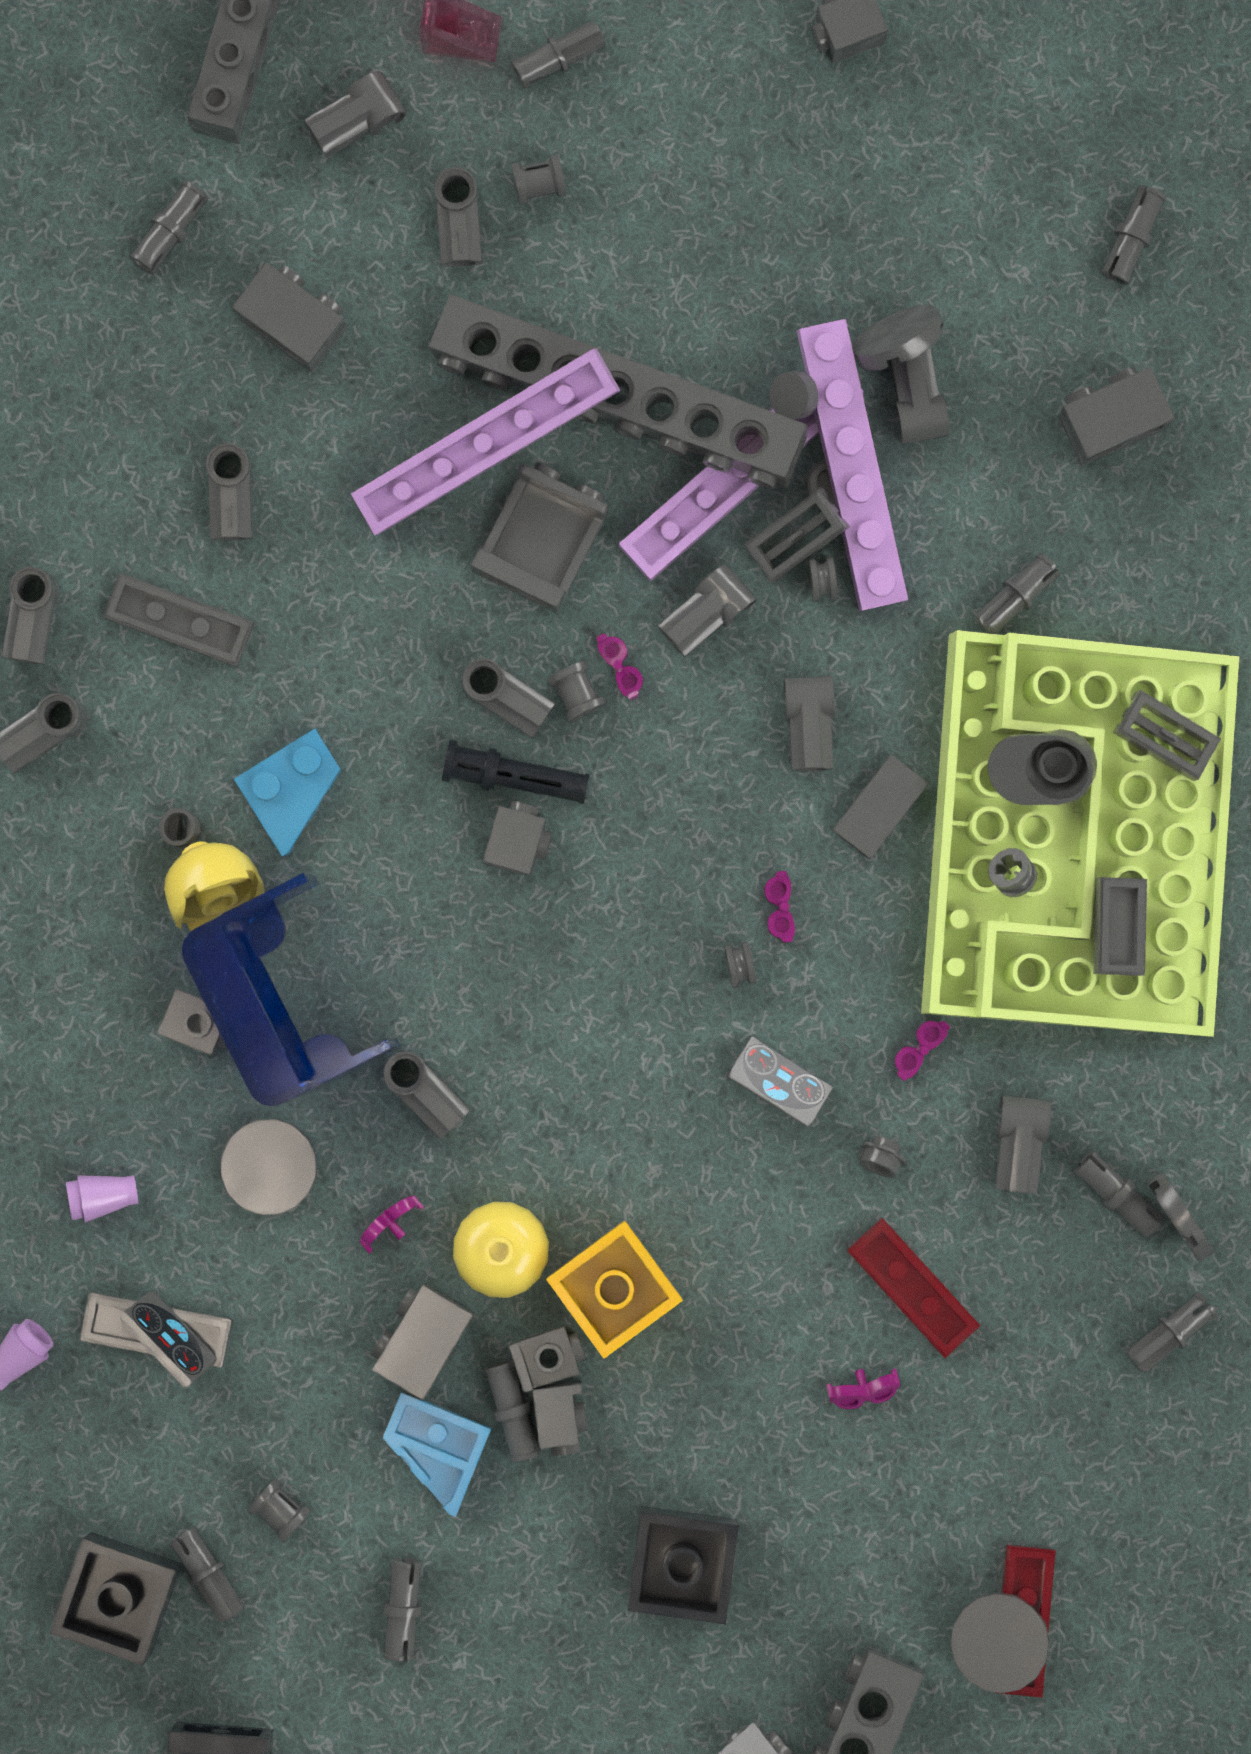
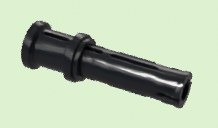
(572, 786)

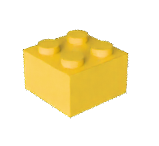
(614, 1289)

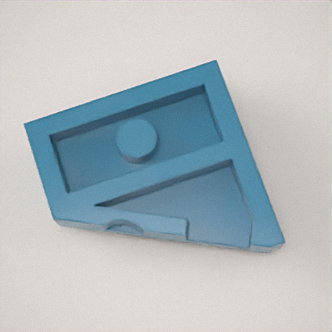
(289, 788)
(437, 1447)

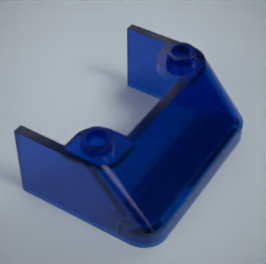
(248, 1009)

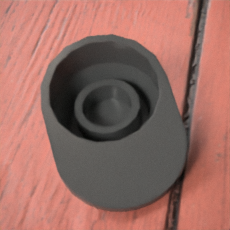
(1042, 767)

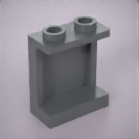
(541, 537)

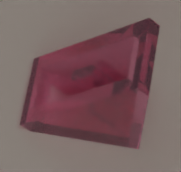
(459, 30)

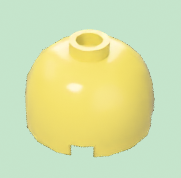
(202, 882)
(500, 1249)

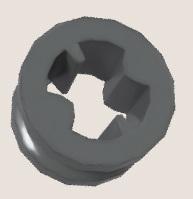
(822, 579)
(1024, 879)
(740, 964)

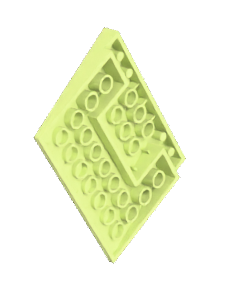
(1137, 820)

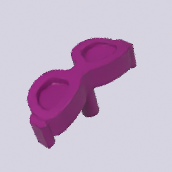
(614, 653)
(778, 892)
(910, 1059)
(387, 1219)
(855, 1395)

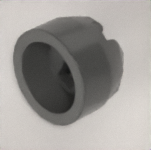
(172, 827)

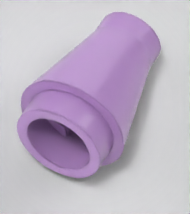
(100, 1195)
(22, 1350)

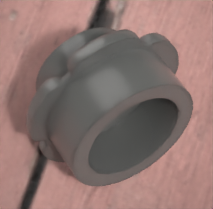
(882, 1157)

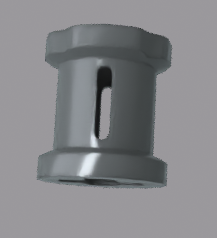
(538, 179)
(576, 691)
(279, 1510)

